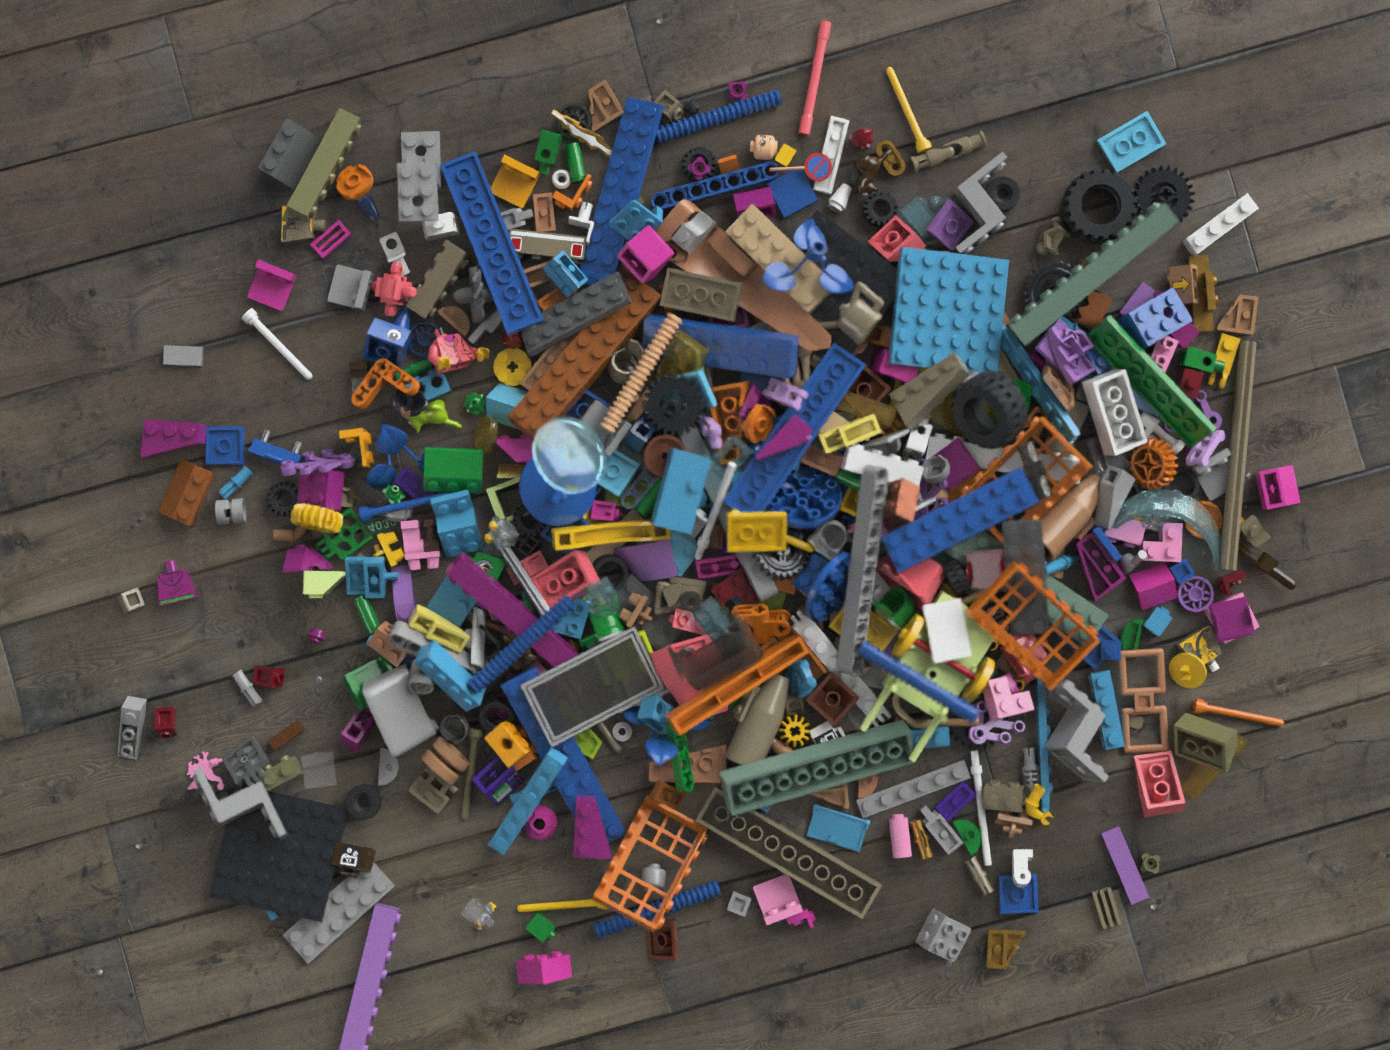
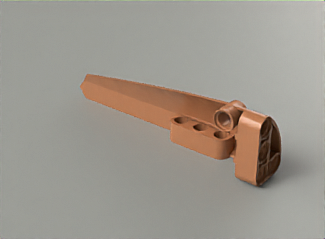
(724, 259)

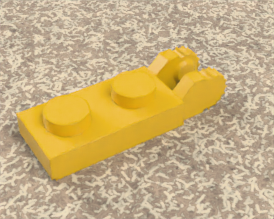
(1226, 352)

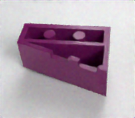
(170, 436)
(1097, 566)
(589, 832)

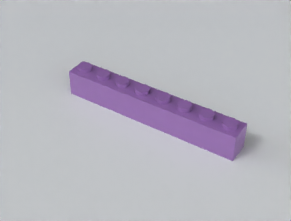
(369, 977)

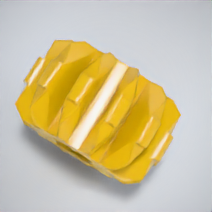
(797, 737)

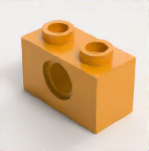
(497, 741)

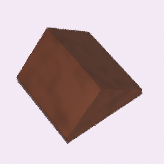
(664, 942)

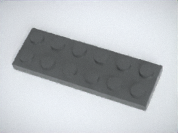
(577, 313)
(1025, 545)

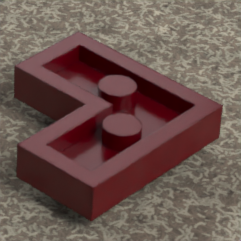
(735, 584)

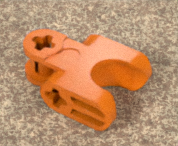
(764, 622)

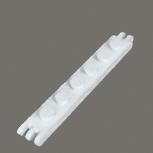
(828, 654)

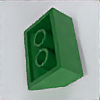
(452, 470)

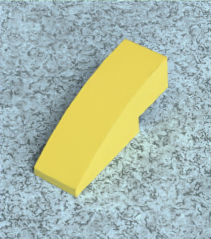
(849, 433)
(438, 628)

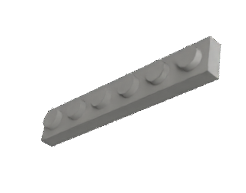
(913, 788)

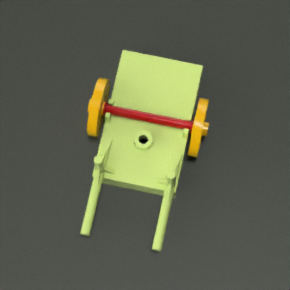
(914, 650)

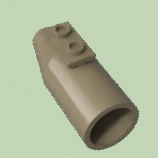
(760, 718)

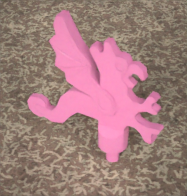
(206, 766)

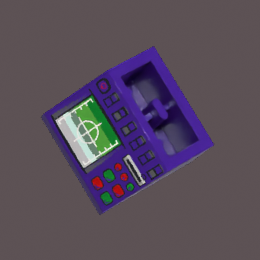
(497, 779)

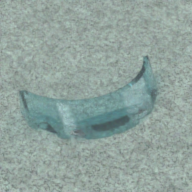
(1177, 505)

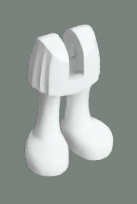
(1151, 425)

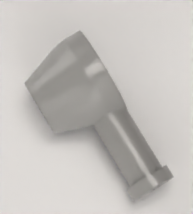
(1130, 562)

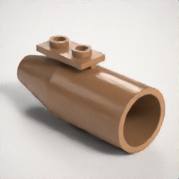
(1070, 516)

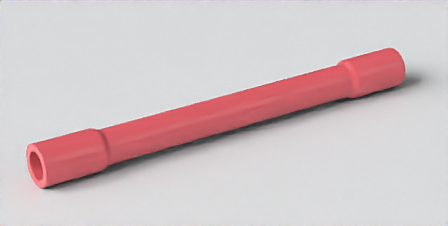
(822, 38)

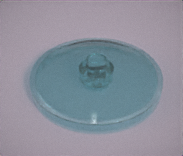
(570, 454)

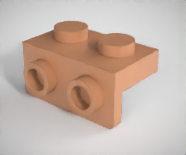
(381, 644)

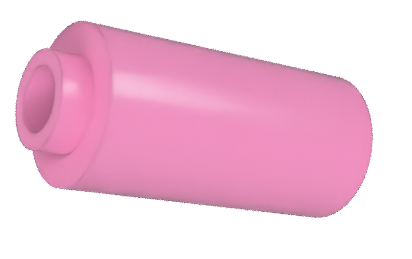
(900, 836)

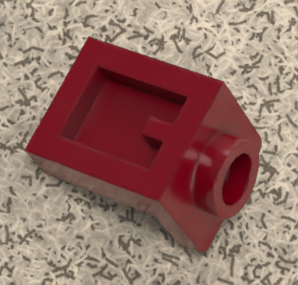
(1233, 578)
(268, 676)
(165, 722)

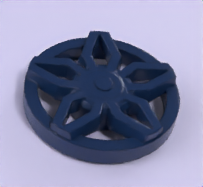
(424, 338)

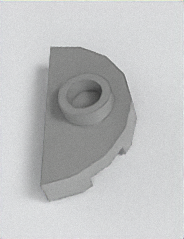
(388, 767)

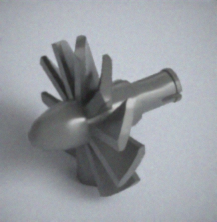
(474, 295)

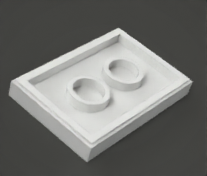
(946, 630)

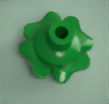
(474, 403)
(393, 493)

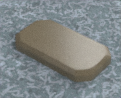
(1135, 721)

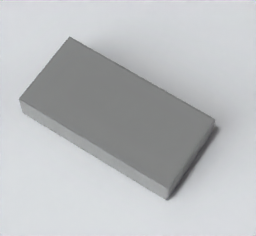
(183, 355)

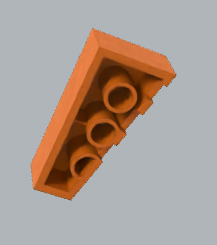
(726, 413)

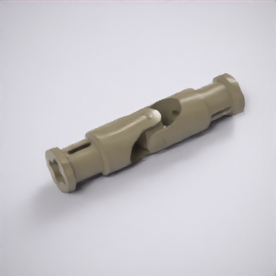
(936, 156)

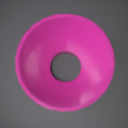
(550, 823)

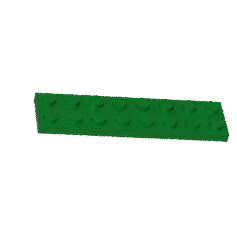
(1151, 382)

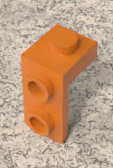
(563, 201)

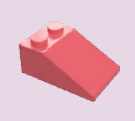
(566, 577)
(1158, 784)

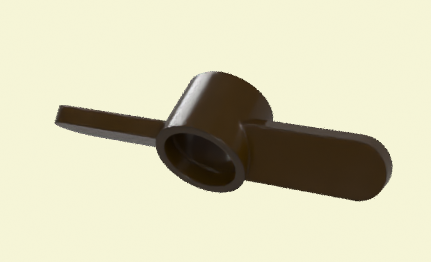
(1268, 565)

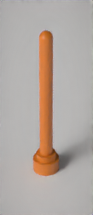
(1200, 707)

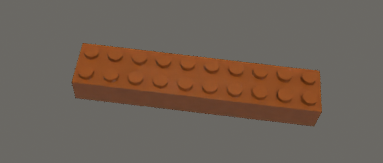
(583, 361)

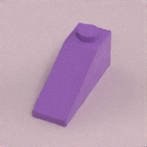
(403, 593)

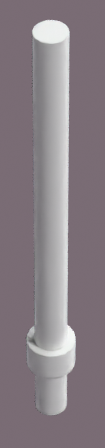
(703, 541)
(976, 770)

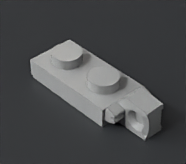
(516, 218)
(940, 830)

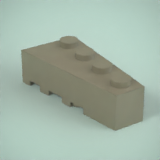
(438, 280)
(928, 390)

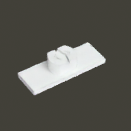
(477, 638)

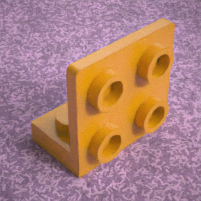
(514, 181)
(353, 436)

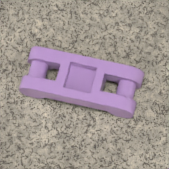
(783, 393)
(710, 430)
(1204, 449)

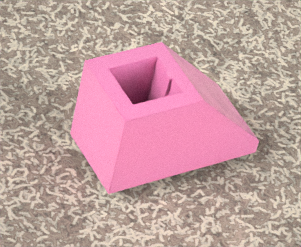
(1130, 533)

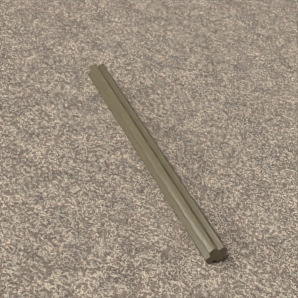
(1238, 455)

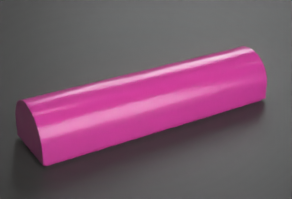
(717, 566)

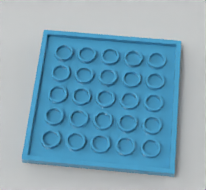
(948, 307)

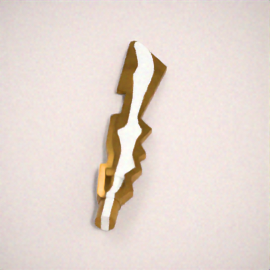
(592, 139)

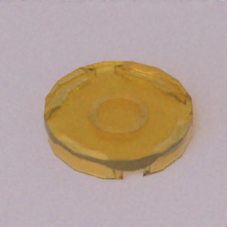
(486, 434)

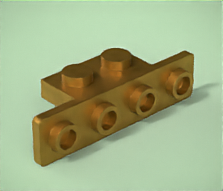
(1208, 300)

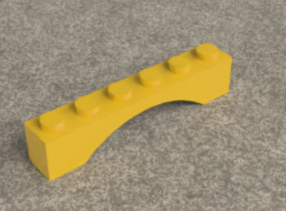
(594, 534)

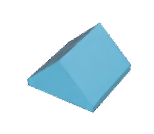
(502, 402)

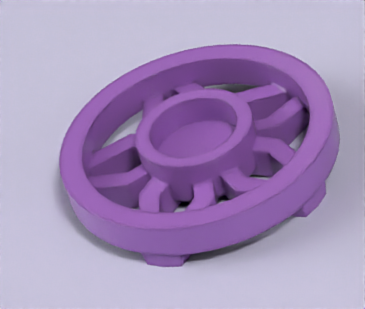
(1195, 594)

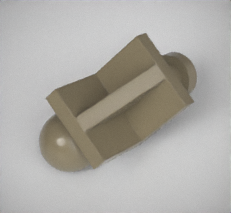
(1052, 238)

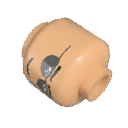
(764, 147)

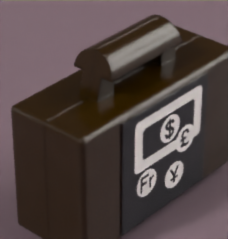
(353, 858)

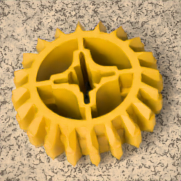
(316, 518)

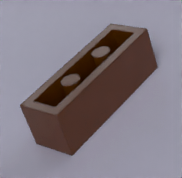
(286, 735)

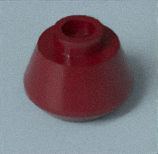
(862, 138)
(512, 341)

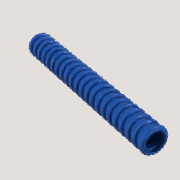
(718, 116)
(522, 643)
(917, 681)
(680, 900)

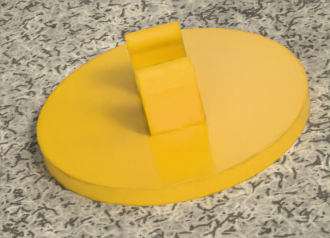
(1187, 670)

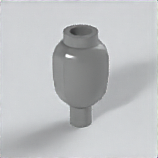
(399, 516)

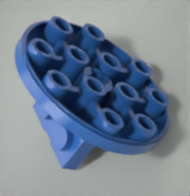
(807, 498)
(550, 503)
(824, 585)

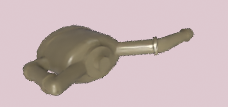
(857, 317)
(687, 585)

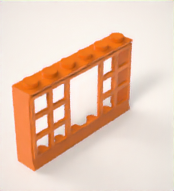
(1059, 488)
(1012, 645)
(624, 850)

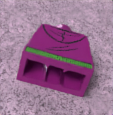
(175, 585)

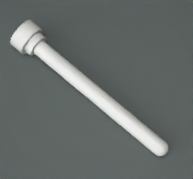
(252, 318)

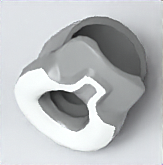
(829, 539)

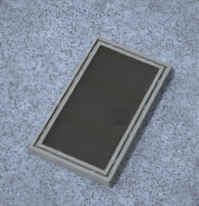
(592, 686)

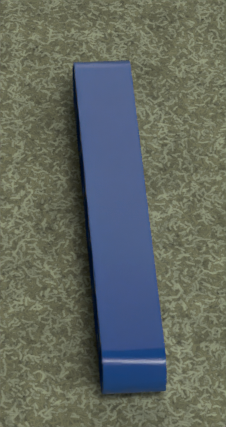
(722, 180)

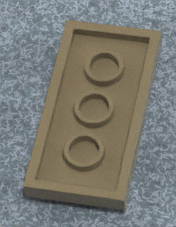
(701, 294)

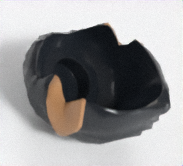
(408, 405)

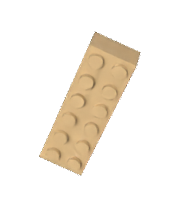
(769, 245)

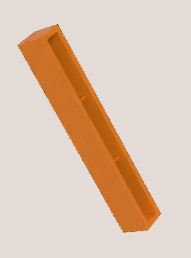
(736, 685)

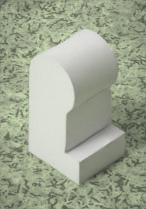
(1020, 872)

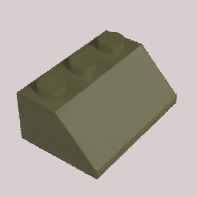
(1205, 742)

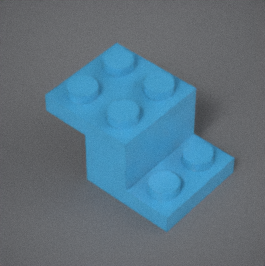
(457, 523)

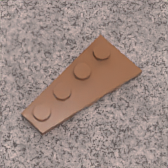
(704, 763)

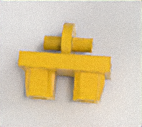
(392, 556)

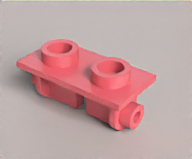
(685, 621)

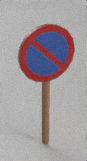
(816, 167)

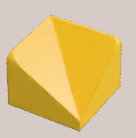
(785, 155)

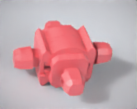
(393, 289)

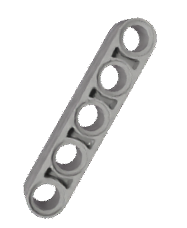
(411, 640)

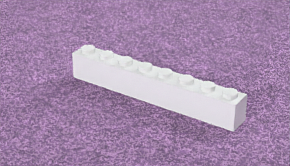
(984, 456)

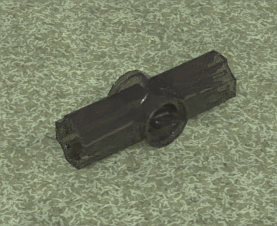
(1034, 470)

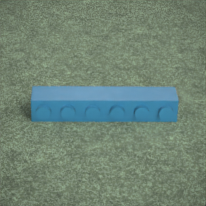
(527, 801)

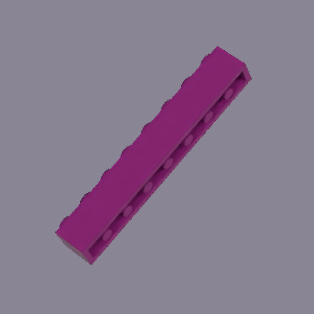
(506, 608)

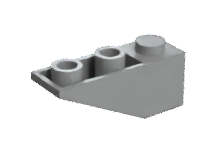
(1112, 494)
(131, 726)

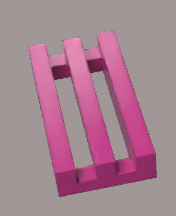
(343, 229)

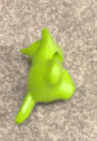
(433, 414)

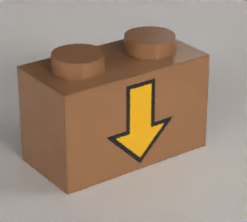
(1185, 282)

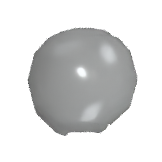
(936, 469)

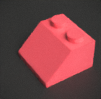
(893, 236)

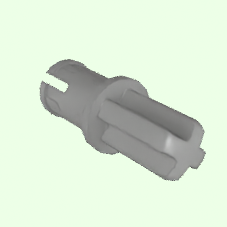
(247, 688)

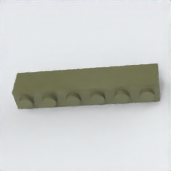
(324, 165)

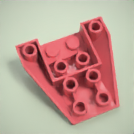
(668, 673)

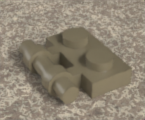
(429, 794)

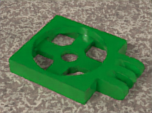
(331, 544)

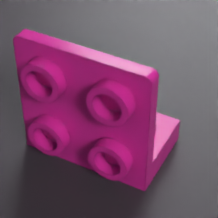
(271, 285)

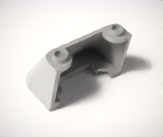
(398, 710)

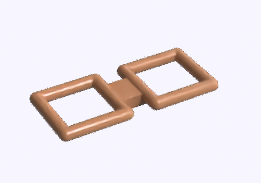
(1143, 700)

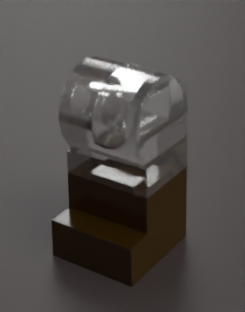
(358, 373)

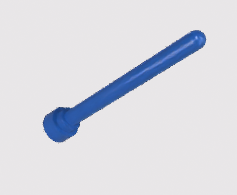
(367, 513)

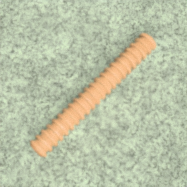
(641, 372)

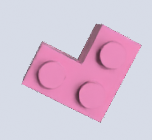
(1169, 545)
(1001, 702)

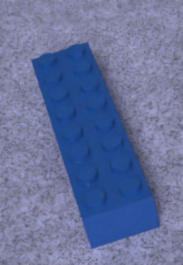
(735, 346)
(959, 520)

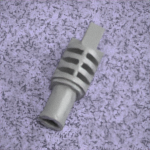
(1030, 770)

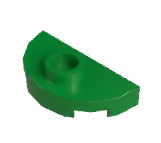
(1131, 634)
(969, 834)

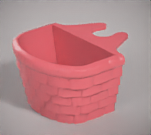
(920, 581)

